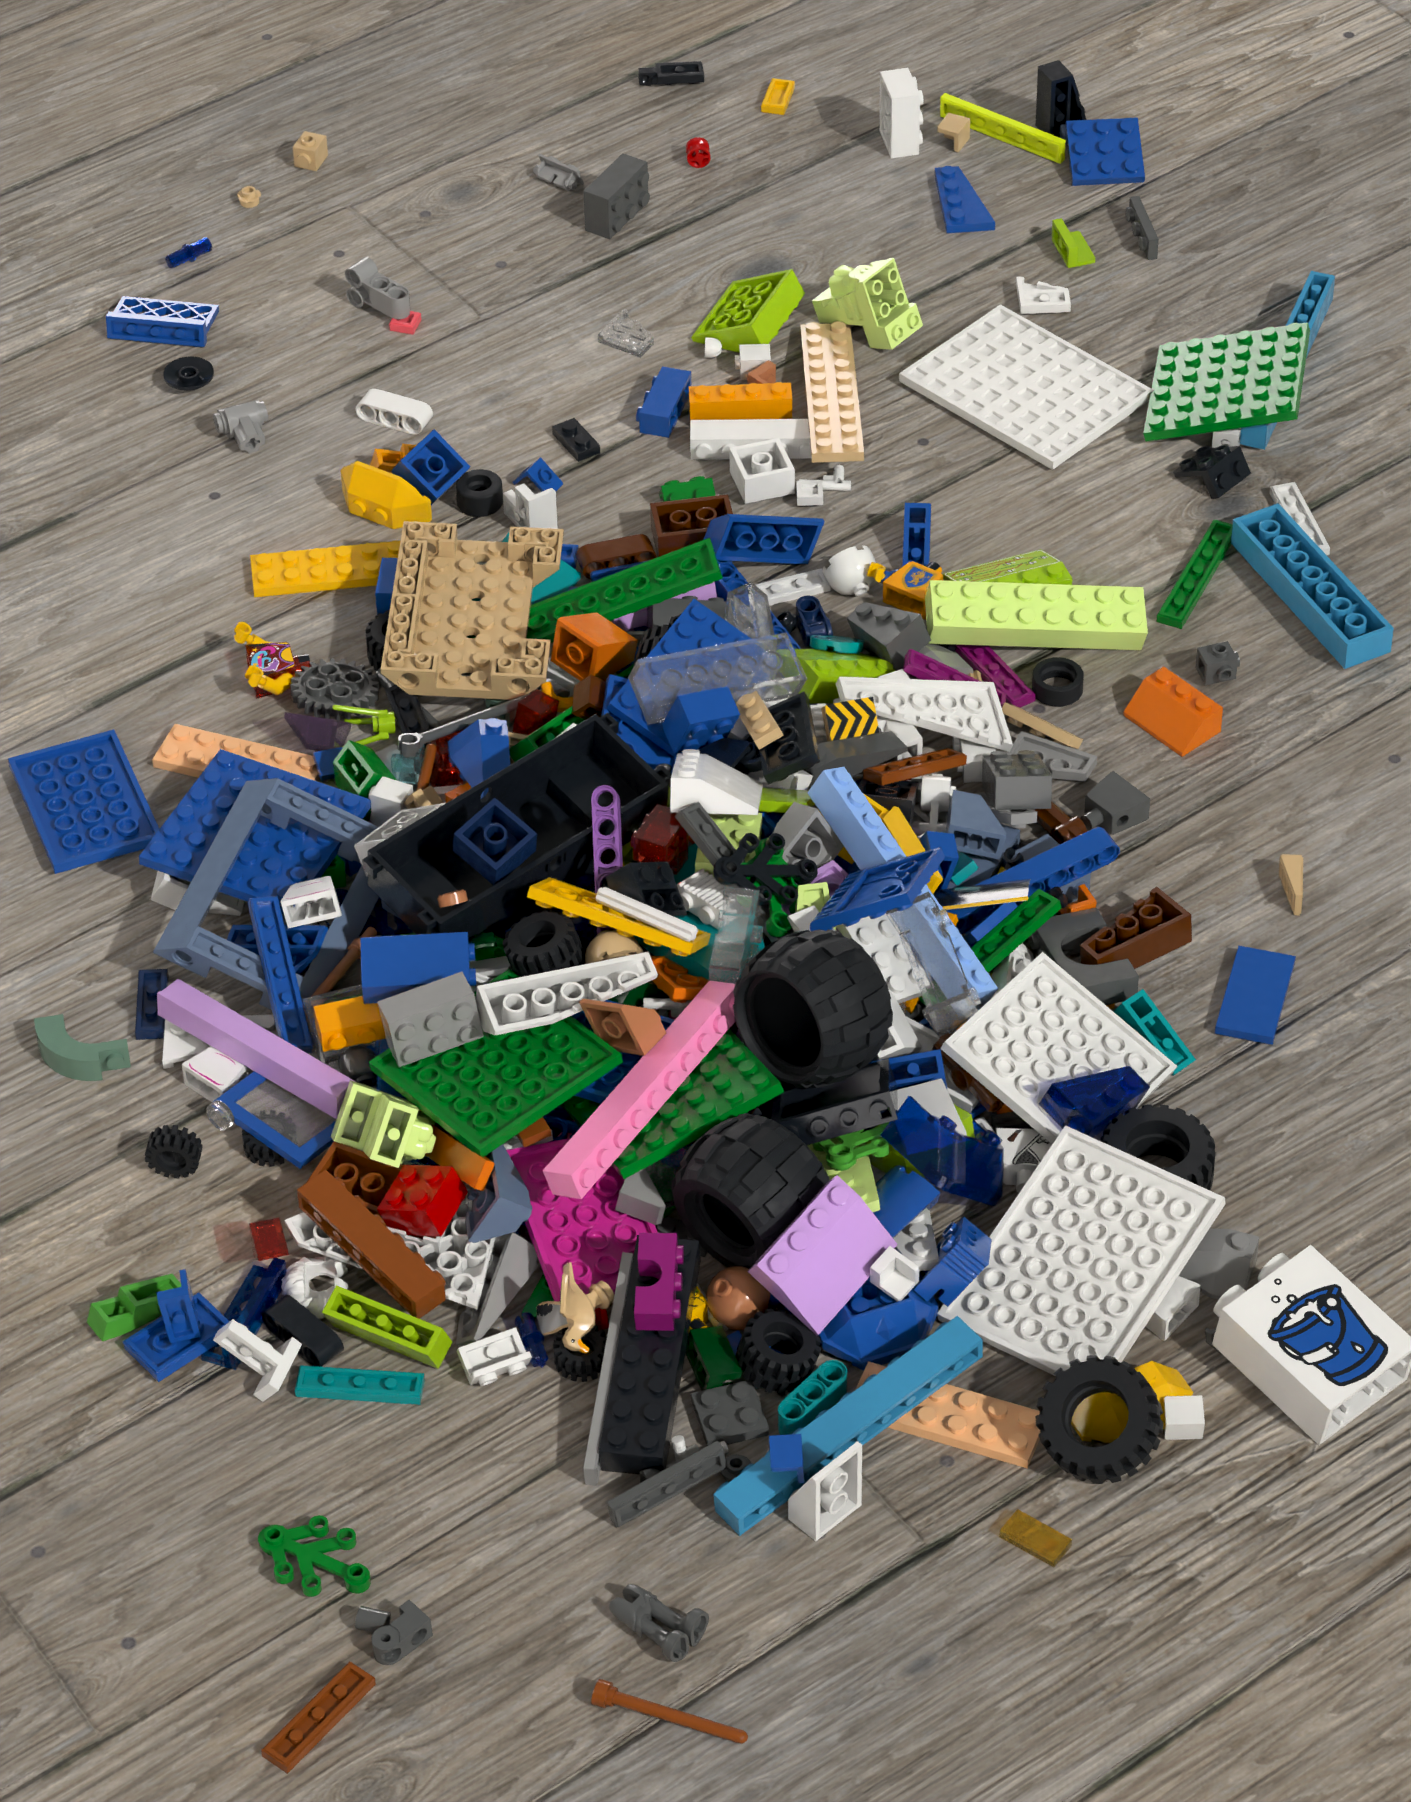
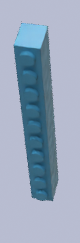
(1309, 308)
(854, 1418)

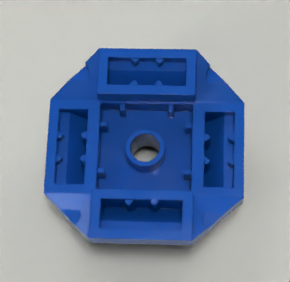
(877, 1326)

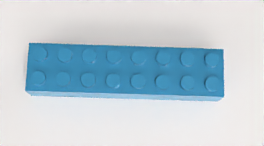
(1312, 586)

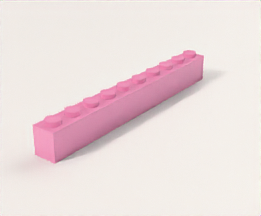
(642, 1092)

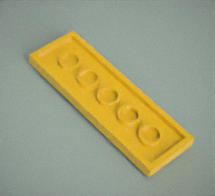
(319, 568)
(581, 902)

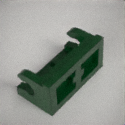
(711, 1357)

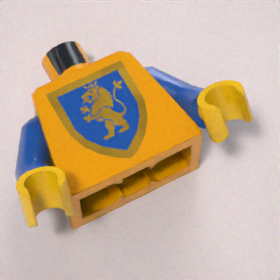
(906, 586)

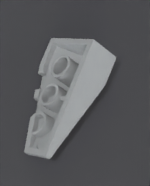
(1222, 1261)
(508, 1270)

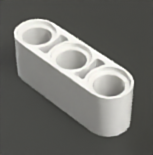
(394, 411)

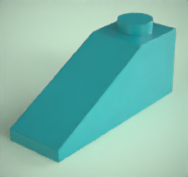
(1150, 1023)

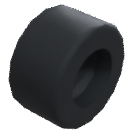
(479, 493)

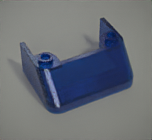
(945, 1156)

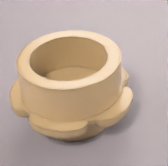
(249, 197)

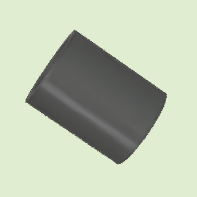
(371, 1619)

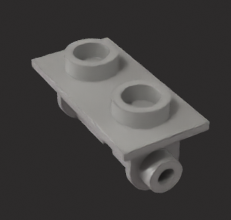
(566, 175)

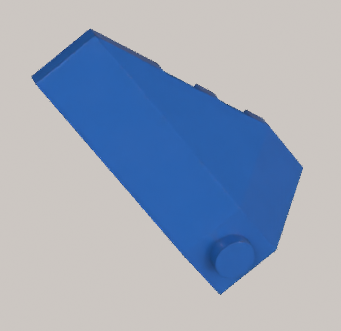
(480, 750)

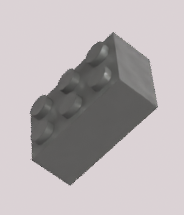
(616, 196)
(1016, 781)

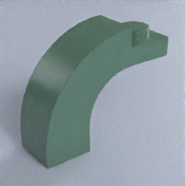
(75, 1058)

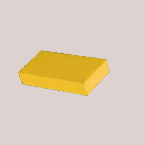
(778, 96)

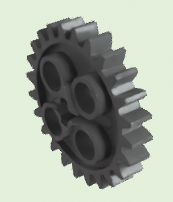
(334, 684)

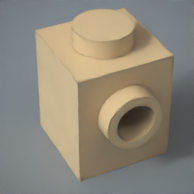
(310, 151)

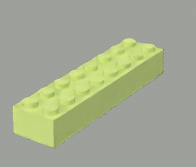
(1036, 615)

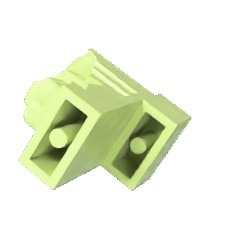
(871, 299)
(383, 1126)

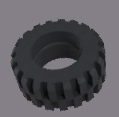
(1166, 1134)
(1070, 1390)

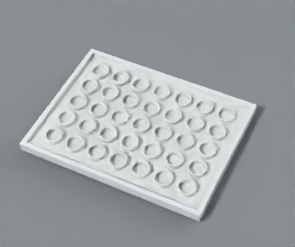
(1084, 1255)

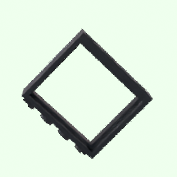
(839, 1107)

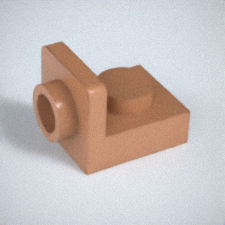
(763, 374)

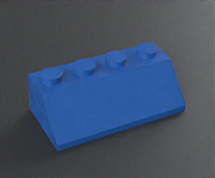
(764, 538)

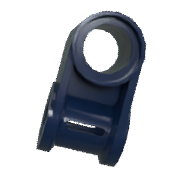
(811, 618)

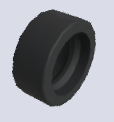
(1055, 695)

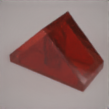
(268, 1239)

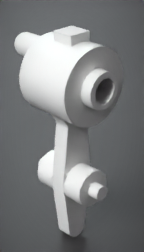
(935, 797)

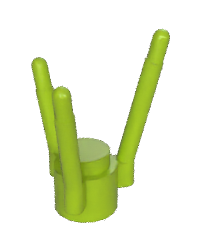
(381, 721)

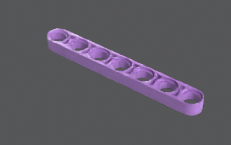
(603, 842)

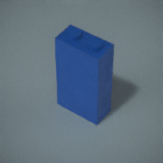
(410, 961)

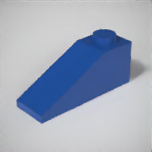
(917, 533)

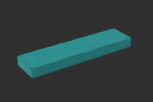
(359, 1385)

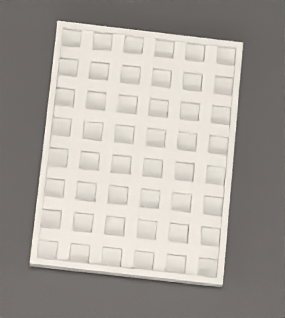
(1026, 386)

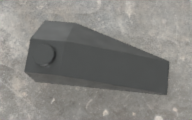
(857, 753)

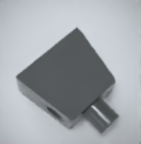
(1115, 805)

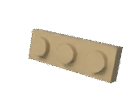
(758, 720)
(1039, 726)

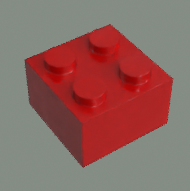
(422, 1200)

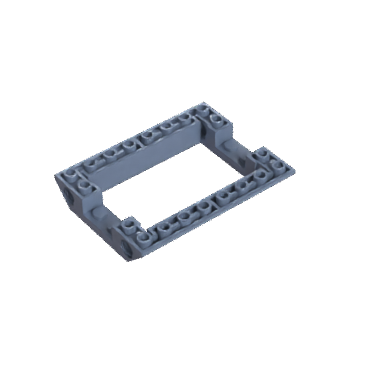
(279, 801)

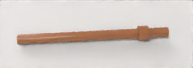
(341, 968)

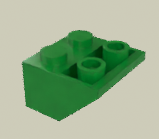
(358, 770)

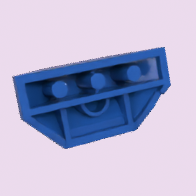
(303, 942)

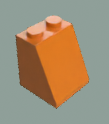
(591, 646)

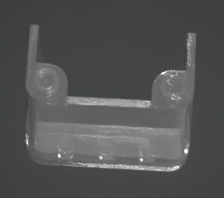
(935, 964)

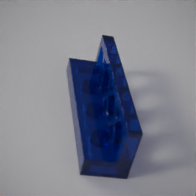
(259, 1300)

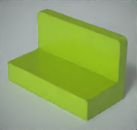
(1071, 245)

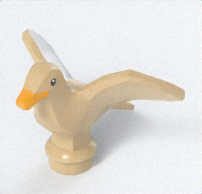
(573, 1310)

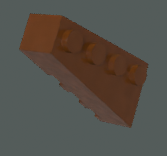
(1141, 935)

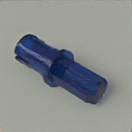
(189, 252)
(532, 1339)

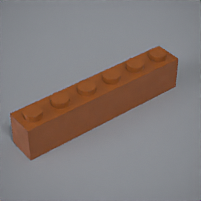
(372, 1244)

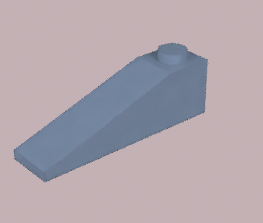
(501, 1204)

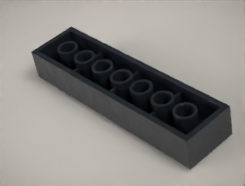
(647, 1377)

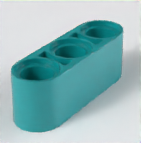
(816, 1393)

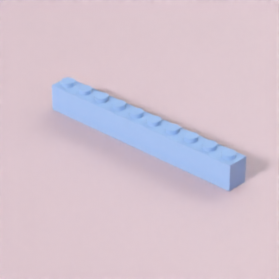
(873, 845)

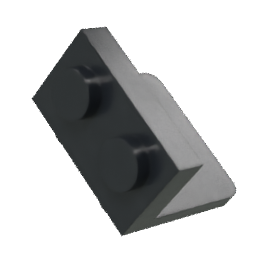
(1219, 467)

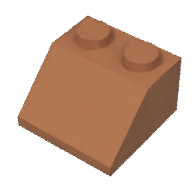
(624, 1026)

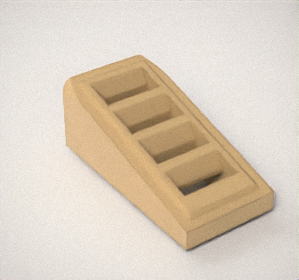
(1292, 880)

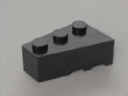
(1056, 98)

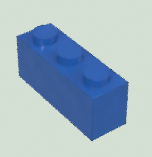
(664, 402)

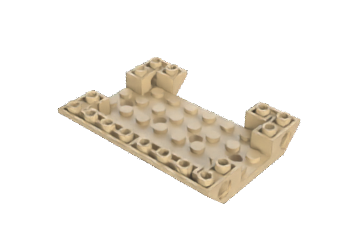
(435, 612)

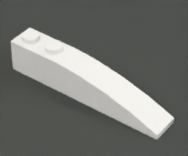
(556, 994)

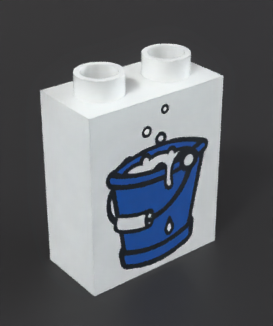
(1312, 1342)

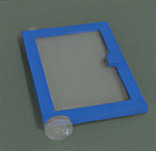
(276, 1117)

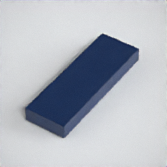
(148, 1022)

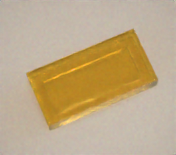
(1035, 1538)

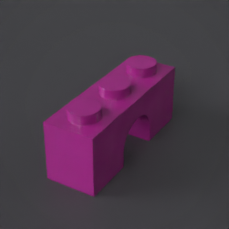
(657, 1304)

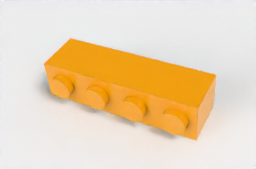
(741, 401)
(348, 1023)

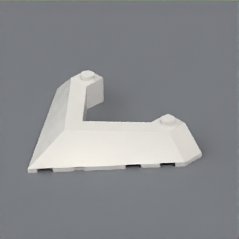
(452, 1255)

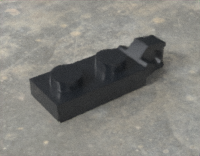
(672, 73)

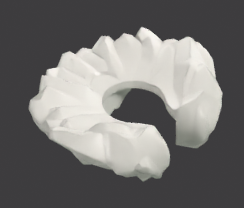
(303, 1271)

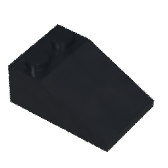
(898, 794)

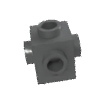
(1217, 663)

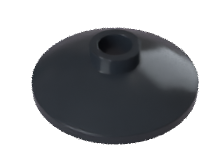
(188, 373)

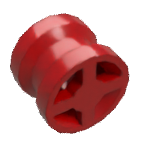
(696, 158)

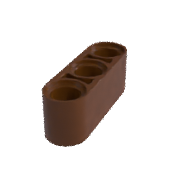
(614, 553)

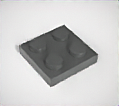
(730, 1413)

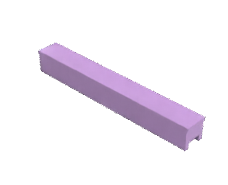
(253, 1046)

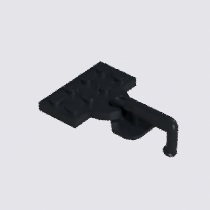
(782, 757)

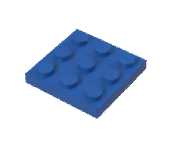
(1105, 151)

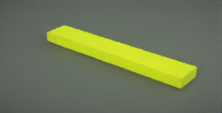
(1005, 128)

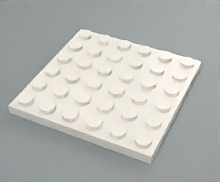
(1045, 1033)

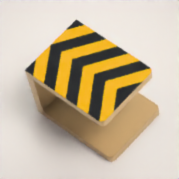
(850, 719)

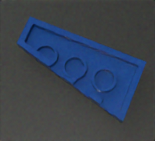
(960, 203)

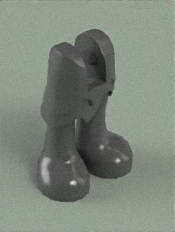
(638, 1611)

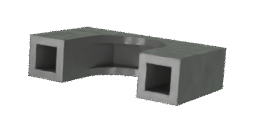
(1062, 937)

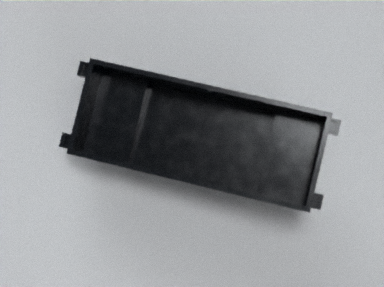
(550, 795)

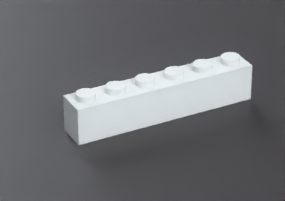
(714, 437)

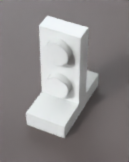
(259, 1356)

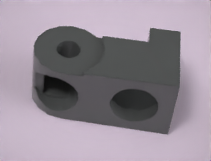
(402, 1635)

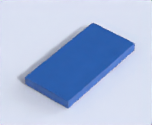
(1255, 995)

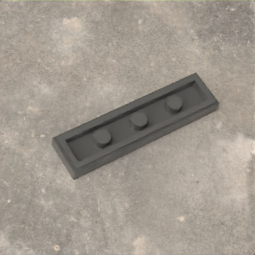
(666, 1484)

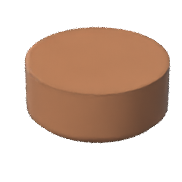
(452, 898)

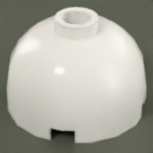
(849, 571)

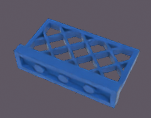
(152, 327)

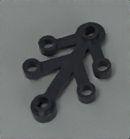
(731, 871)

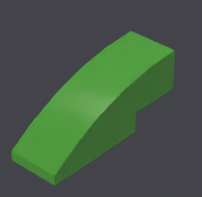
(131, 1309)

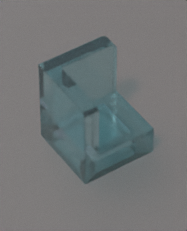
(407, 768)

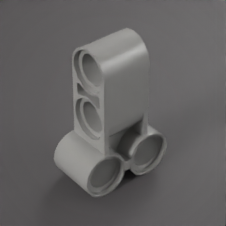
(376, 290)

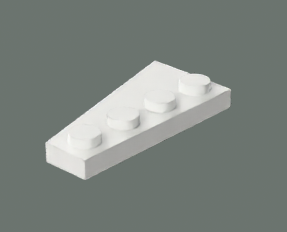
(182, 1045)

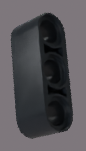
(291, 1319)

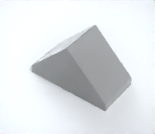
(641, 1199)

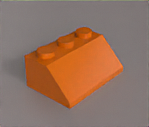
(1174, 712)

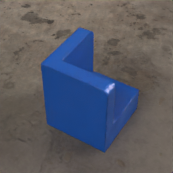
(787, 1454)

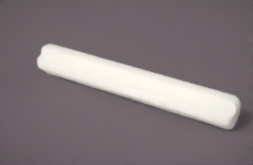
(646, 914)

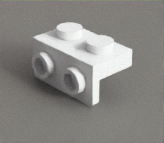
(493, 1357)

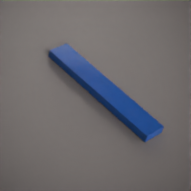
(279, 972)

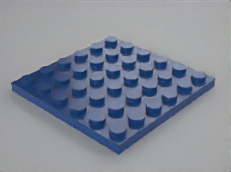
(271, 856)

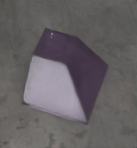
(318, 732)

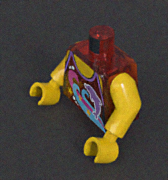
(268, 663)

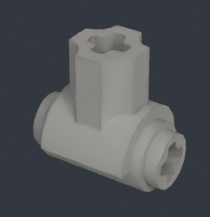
(243, 423)

